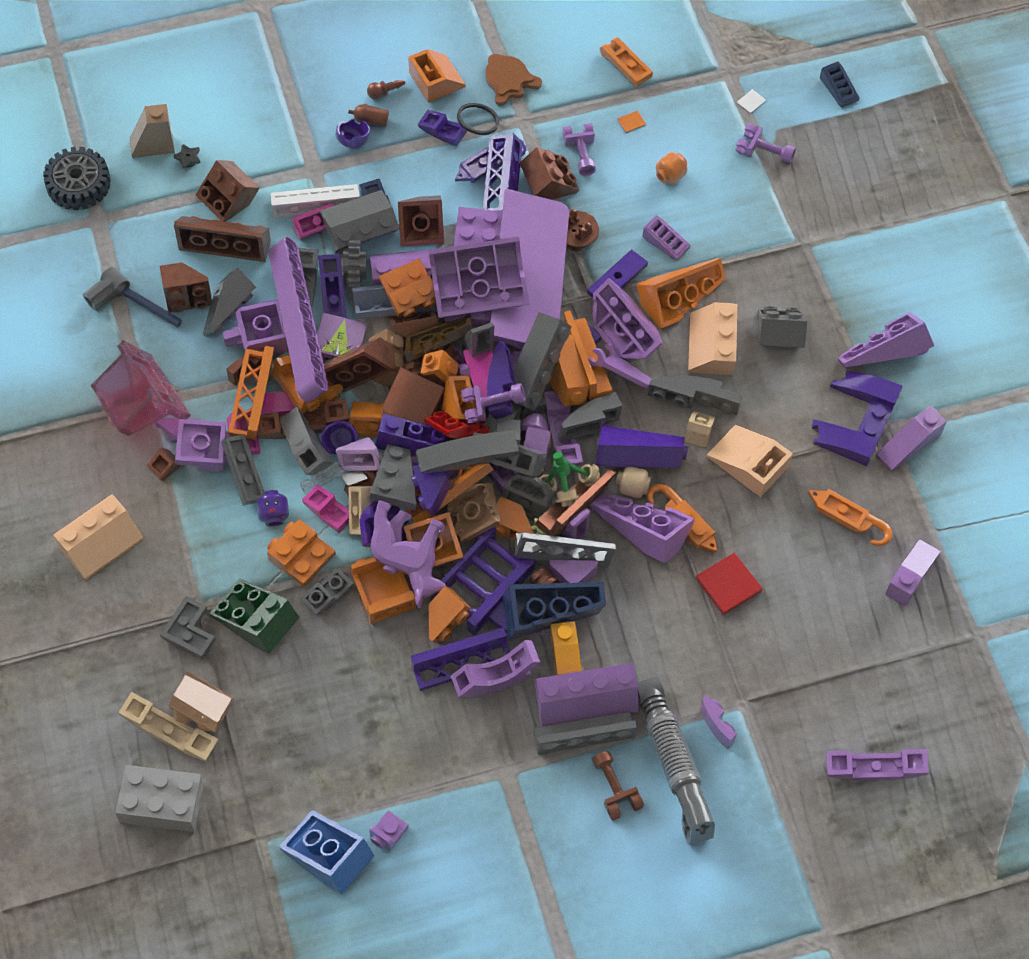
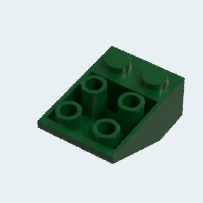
(255, 615)

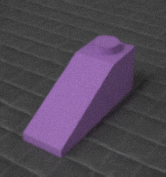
(912, 438)
(912, 572)

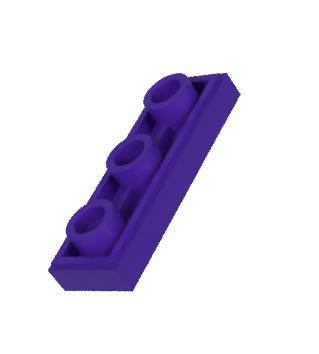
(622, 272)

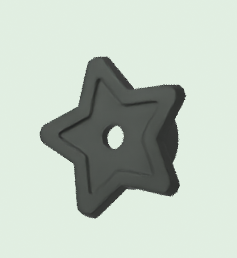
(188, 161)

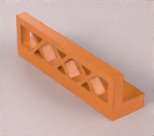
(584, 342)
(259, 391)
(458, 485)

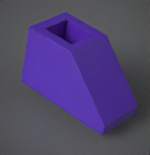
(432, 487)

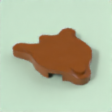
(508, 78)

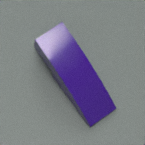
(500, 380)

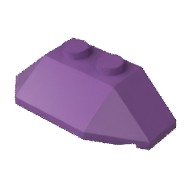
(623, 323)

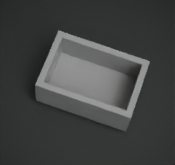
(159, 798)

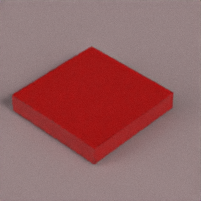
(729, 583)

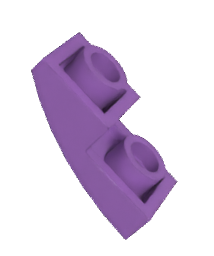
(713, 714)

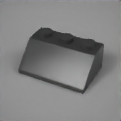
(359, 219)

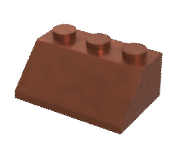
(361, 364)

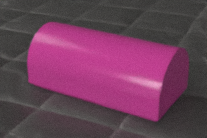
(309, 223)

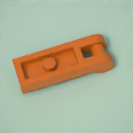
(626, 61)

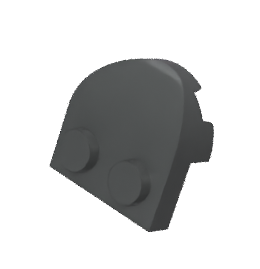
(529, 492)

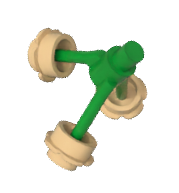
(587, 475)

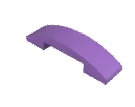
(556, 415)
(877, 767)

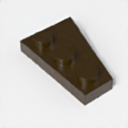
(436, 337)

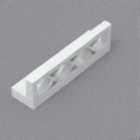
(303, 201)

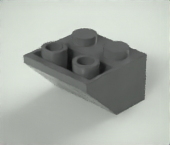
(781, 327)

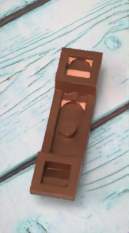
(336, 410)

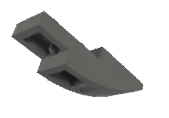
(690, 389)

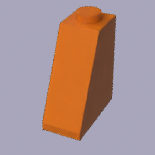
(569, 376)

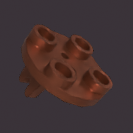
(583, 236)

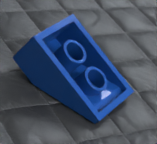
(328, 851)

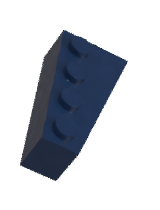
(537, 606)

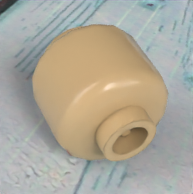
(633, 482)

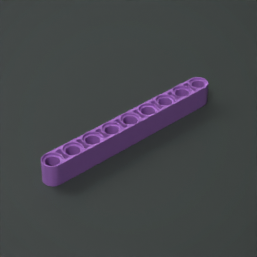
(298, 320)

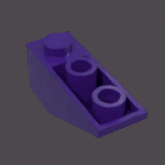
(407, 434)

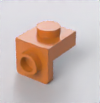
(439, 364)

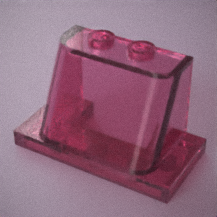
(136, 391)

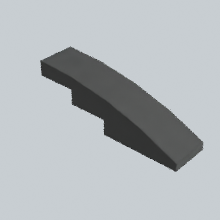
(479, 339)
(465, 451)

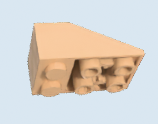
(751, 458)

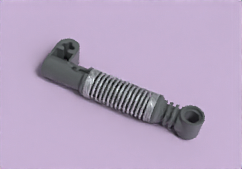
(683, 775)

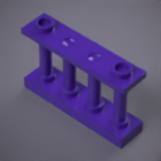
(521, 571)

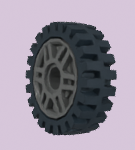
(76, 178)

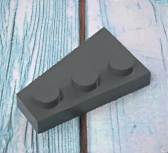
(394, 480)

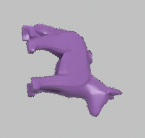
(406, 556)

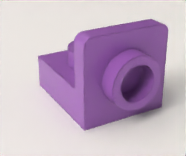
(387, 831)

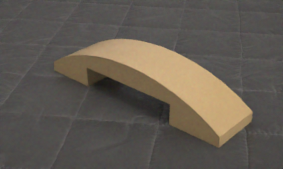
(166, 729)

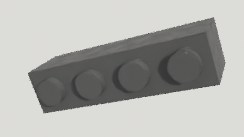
(539, 357)

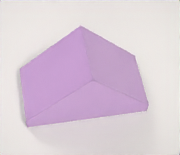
(359, 456)

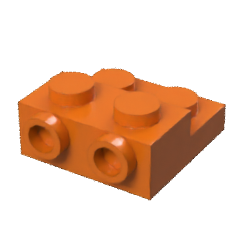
(409, 288)
(300, 552)

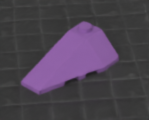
(901, 339)
(650, 529)

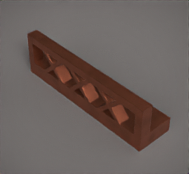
(559, 516)

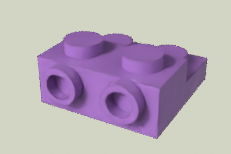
(201, 444)

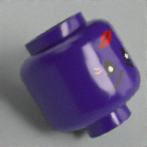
(272, 508)

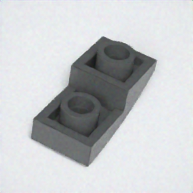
(327, 593)

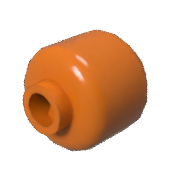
(671, 168)

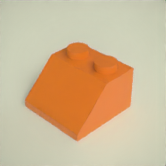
(447, 545)

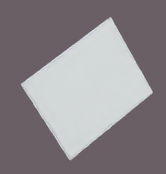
(751, 101)
(353, 477)

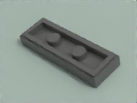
(243, 469)

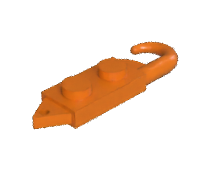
(849, 514)
(700, 534)

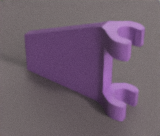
(619, 365)

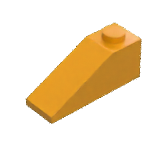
(565, 648)

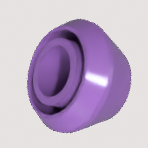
(534, 420)

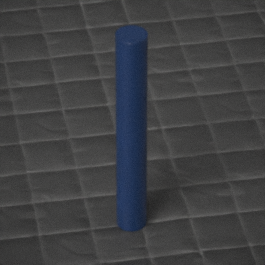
(129, 293)

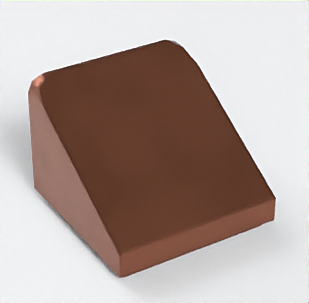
(163, 464)

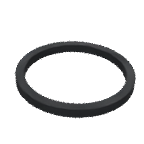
(471, 130)

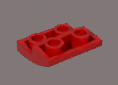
(453, 428)

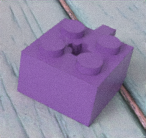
(258, 327)

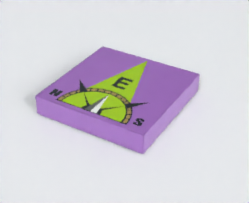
(339, 335)

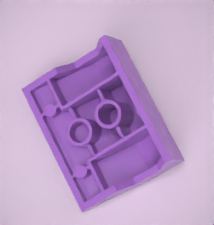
(478, 277)

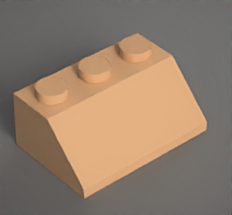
(713, 339)
(98, 537)

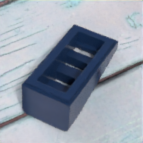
(836, 72)

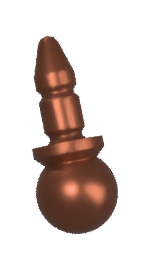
(376, 90)

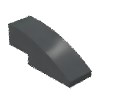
(591, 417)

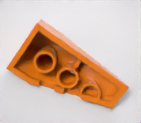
(674, 293)

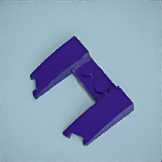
(861, 443)

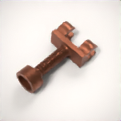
(603, 761)

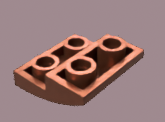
(412, 397)

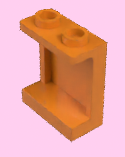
(284, 376)
(381, 591)

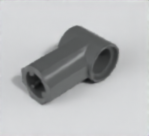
(110, 284)

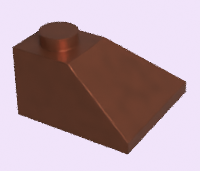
(421, 220)
(413, 324)

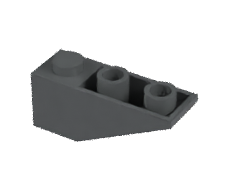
(227, 297)
(305, 443)

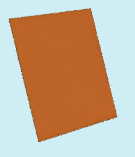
(631, 121)

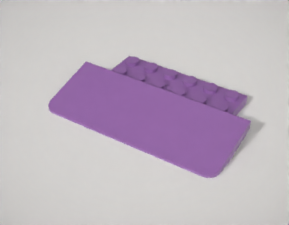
(543, 239)

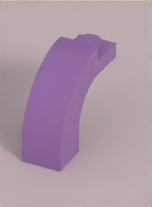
(494, 676)

